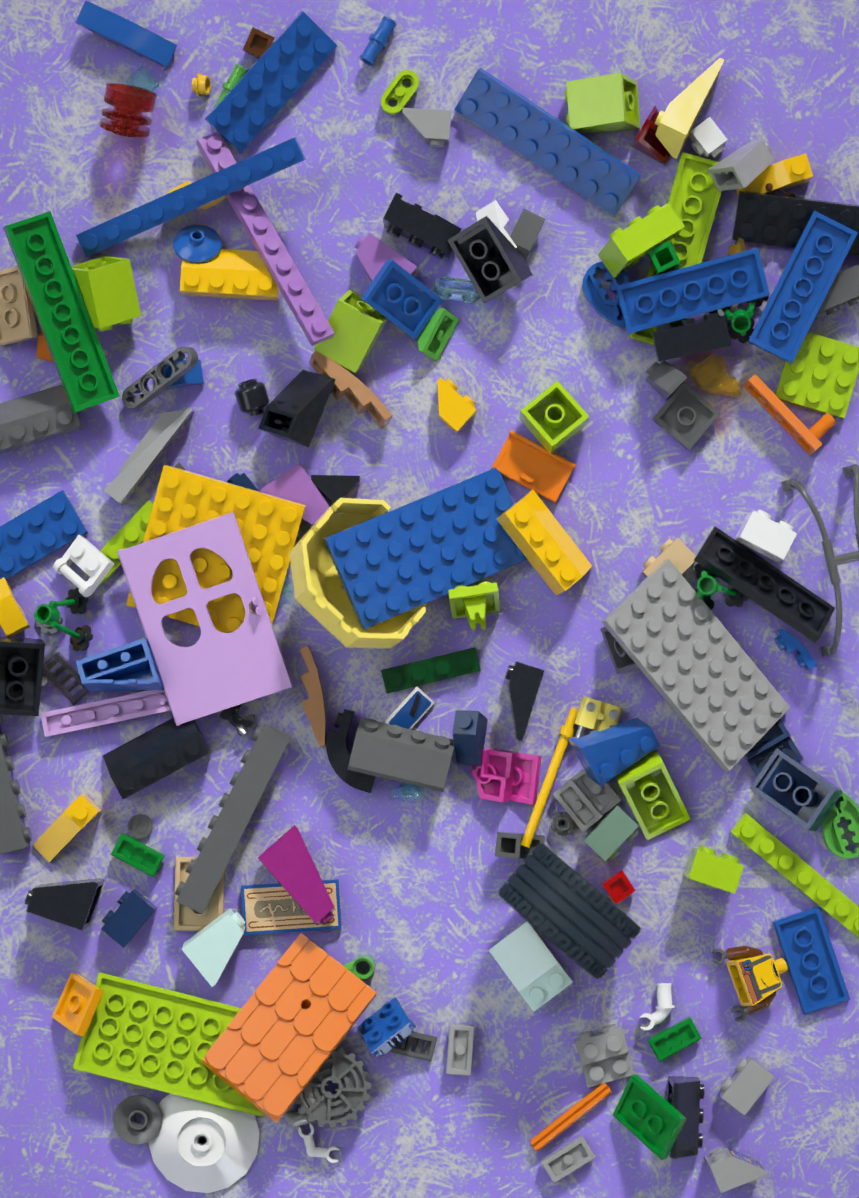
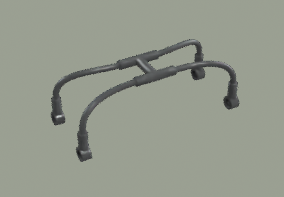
(832, 560)

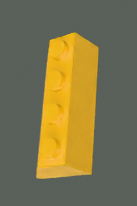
(229, 275)
(544, 543)

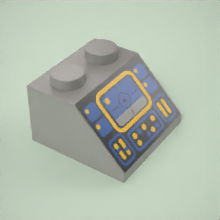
(732, 1168)

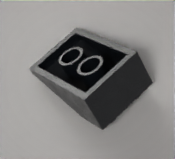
(489, 259)
(21, 675)
(522, 690)

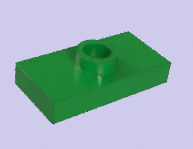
(137, 854)
(674, 1039)

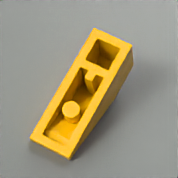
(782, 175)
(66, 827)

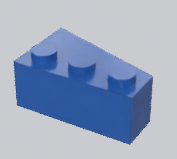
(614, 749)

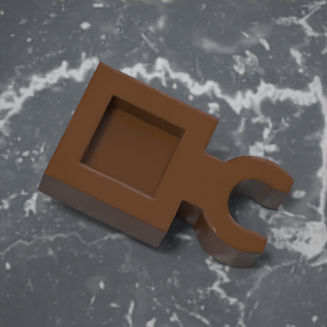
(257, 42)

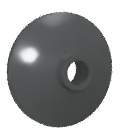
(129, 1128)

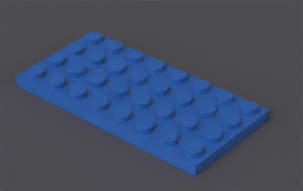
(425, 548)

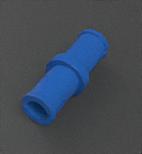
(378, 41)

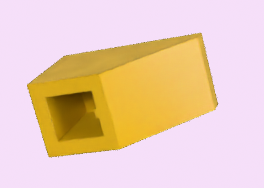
(452, 407)

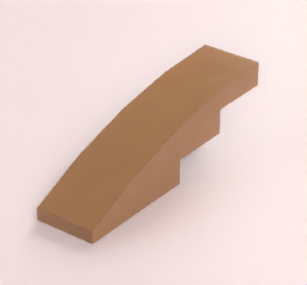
(350, 386)
(314, 706)

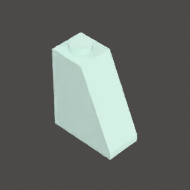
(215, 944)

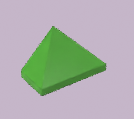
(436, 333)

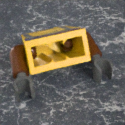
(753, 976)

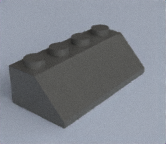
(36, 419)
(401, 754)

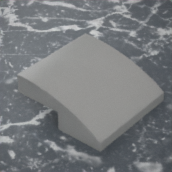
(586, 799)

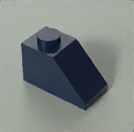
(469, 737)

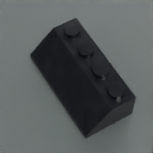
(155, 756)

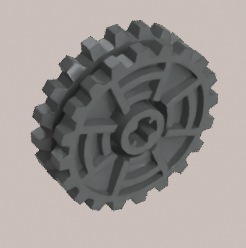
(348, 1096)

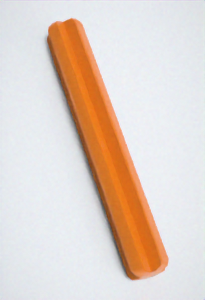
(570, 1116)

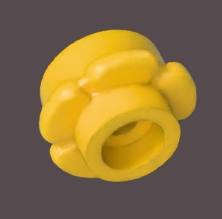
(201, 85)

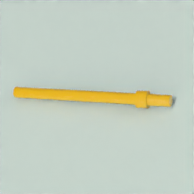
(566, 732)

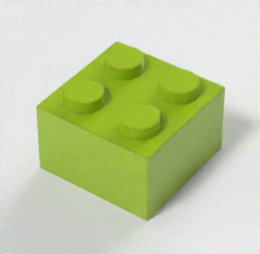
(554, 417)
(714, 870)

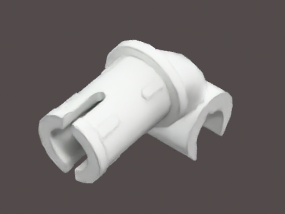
(664, 1007)

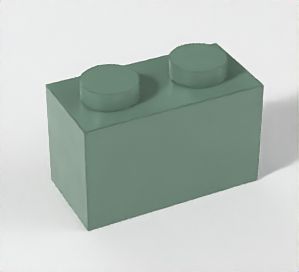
(611, 833)

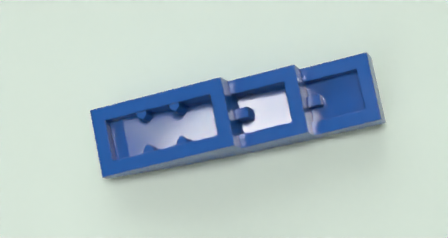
(125, 33)

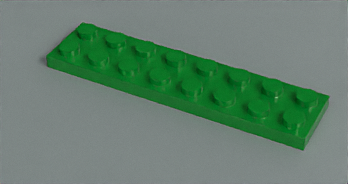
(61, 311)

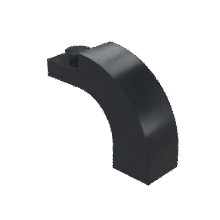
(339, 755)

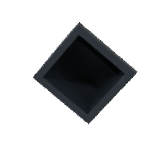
(65, 902)

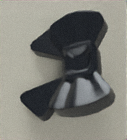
(242, 725)

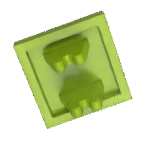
(474, 603)

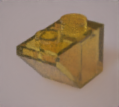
(713, 378)

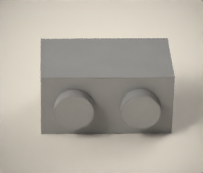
(745, 1084)

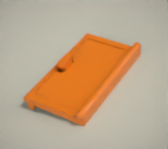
(534, 465)

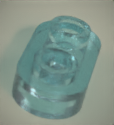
(455, 289)

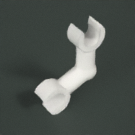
(312, 1150)

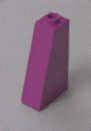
(296, 872)

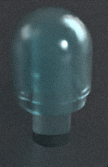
(407, 792)

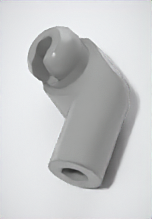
(295, 1119)

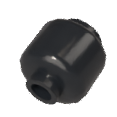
(252, 397)

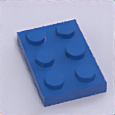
(401, 299)

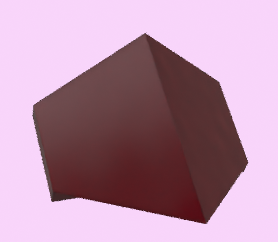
(648, 142)

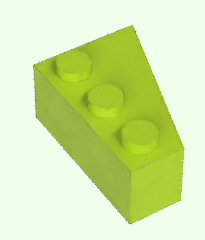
(641, 236)

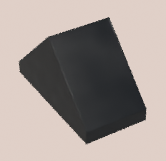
(335, 485)

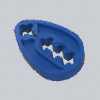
(596, 296)

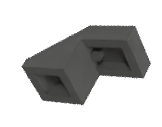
(526, 232)
(509, 845)

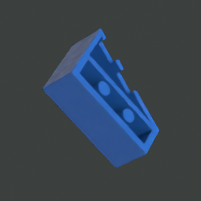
(121, 669)

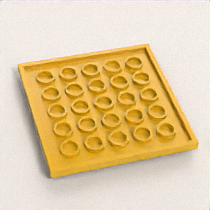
(267, 528)

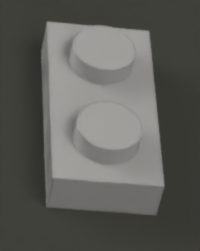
(460, 1049)
(568, 1158)

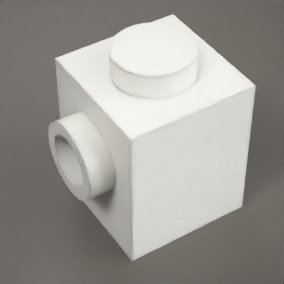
(708, 139)

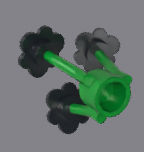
(740, 320)
(708, 586)
(49, 619)

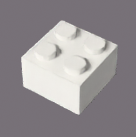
(765, 535)

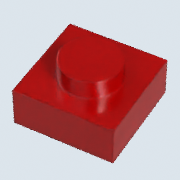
(618, 887)

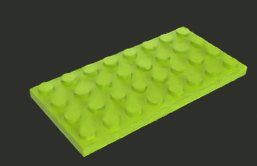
(158, 1041)

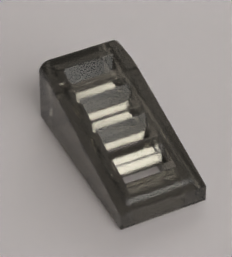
(52, 676)

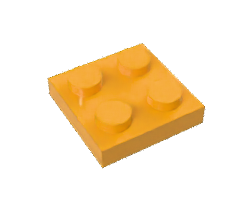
(77, 1004)

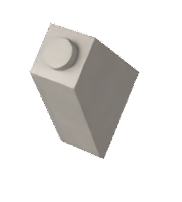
(741, 166)

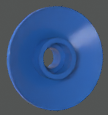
(197, 244)

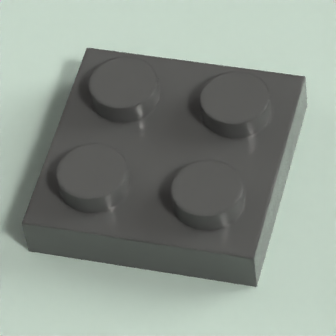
(686, 416)

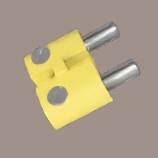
(596, 715)

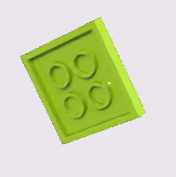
(820, 376)

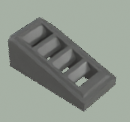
(429, 1050)

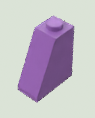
(373, 254)
(298, 487)

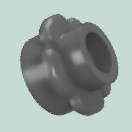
(562, 830)

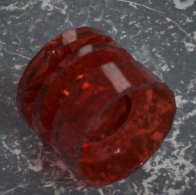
(126, 115)

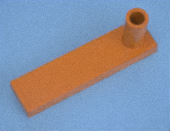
(805, 437)

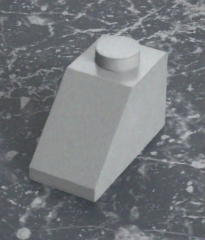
(429, 125)

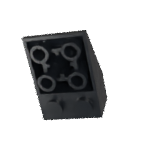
(298, 408)

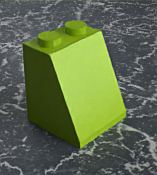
(603, 104)
(108, 291)
(355, 331)

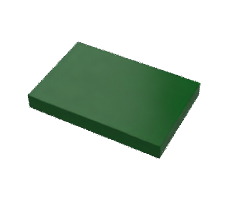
(649, 1116)

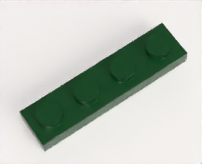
(430, 670)

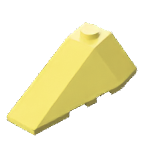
(681, 113)

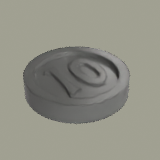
(140, 826)

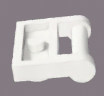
(89, 560)

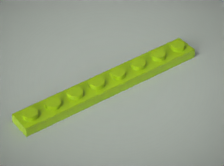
(798, 872)

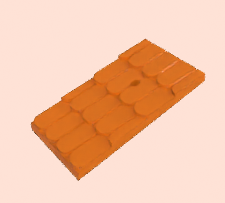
(277, 1045)

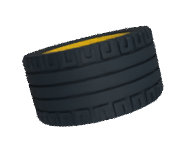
(569, 911)

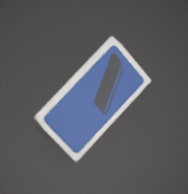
(411, 709)

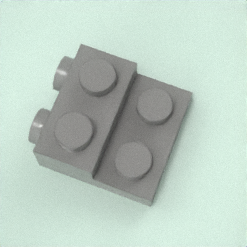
(604, 1055)

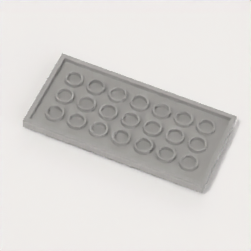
(696, 665)

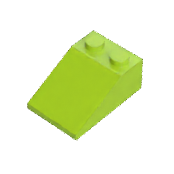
(652, 795)

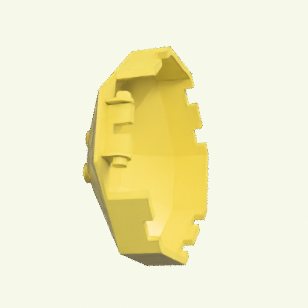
(320, 587)

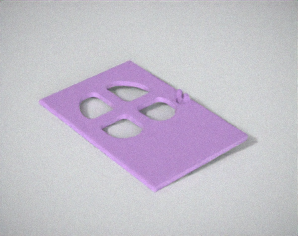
(221, 666)

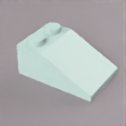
(530, 966)

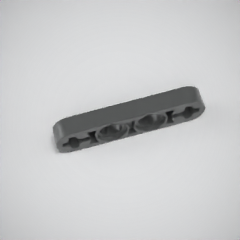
(159, 377)

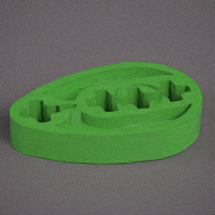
(832, 833)

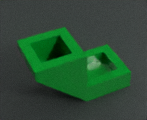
(664, 258)

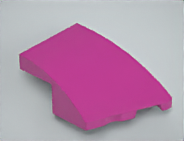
(508, 776)

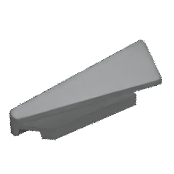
(147, 454)

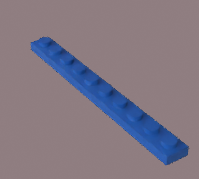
(191, 196)

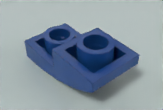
(789, 643)

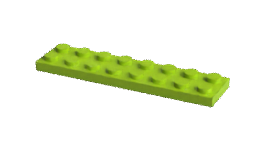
(695, 203)

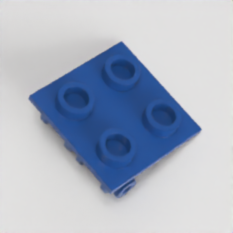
(385, 1025)

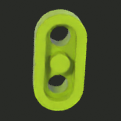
(399, 93)

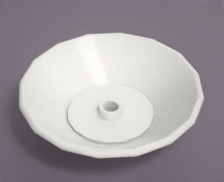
(209, 1166)

